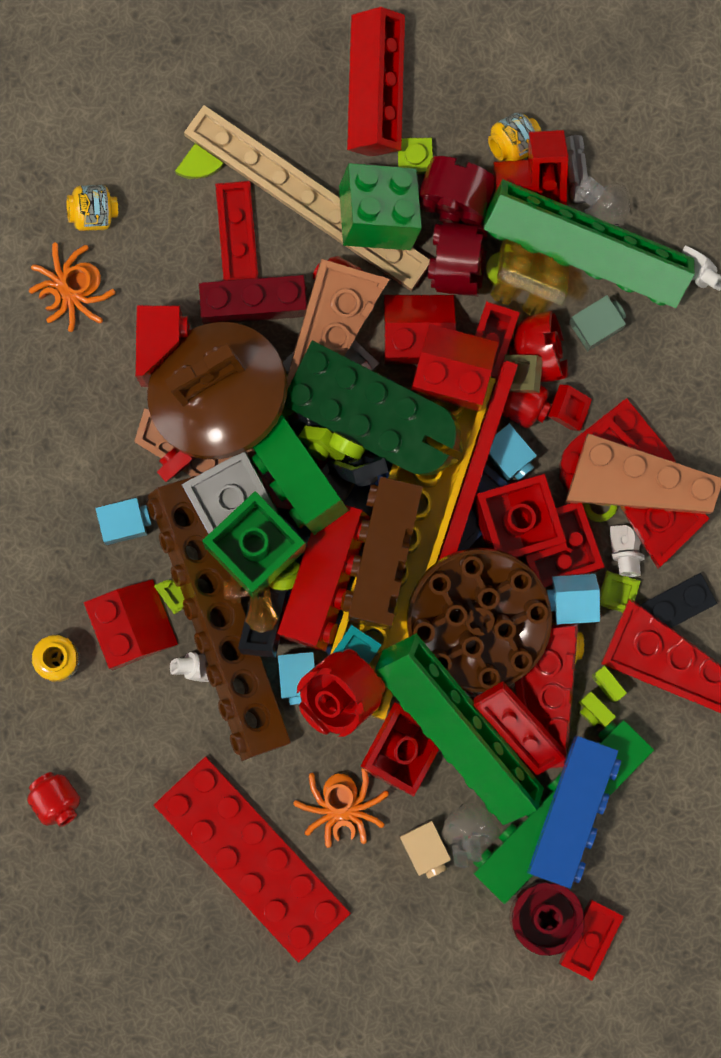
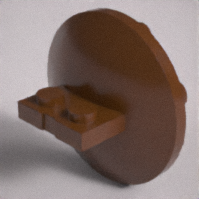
(218, 391)
(481, 617)

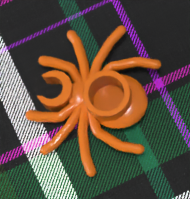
(70, 286)
(341, 806)

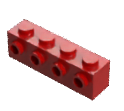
(376, 81)
(323, 582)

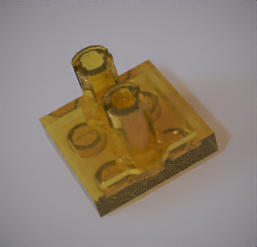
(532, 273)

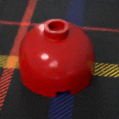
(542, 337)

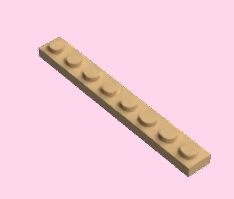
(295, 191)

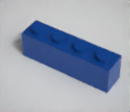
(573, 812)

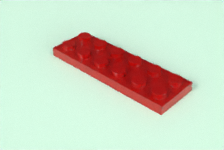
(252, 859)

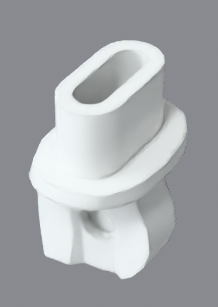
(705, 270)
(625, 550)
(192, 667)

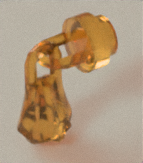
(261, 613)

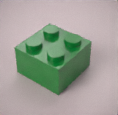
(379, 207)
(254, 544)

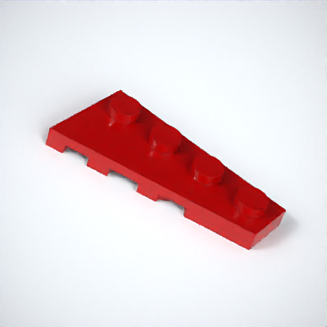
(658, 529)
(662, 657)
(549, 684)

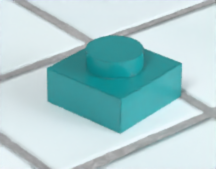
(359, 642)

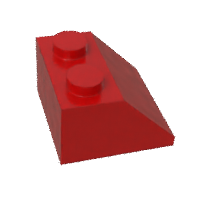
(408, 322)
(157, 336)
(455, 367)
(519, 517)
(130, 624)
(400, 752)

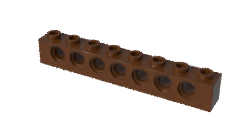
(185, 572)

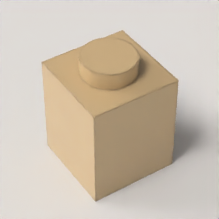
(426, 850)

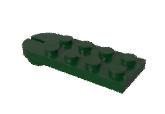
(373, 411)

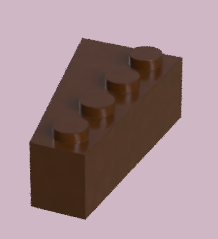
(384, 553)

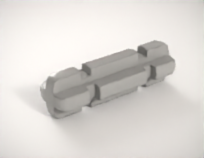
(576, 166)

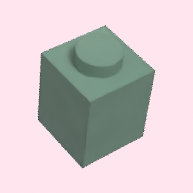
(598, 322)

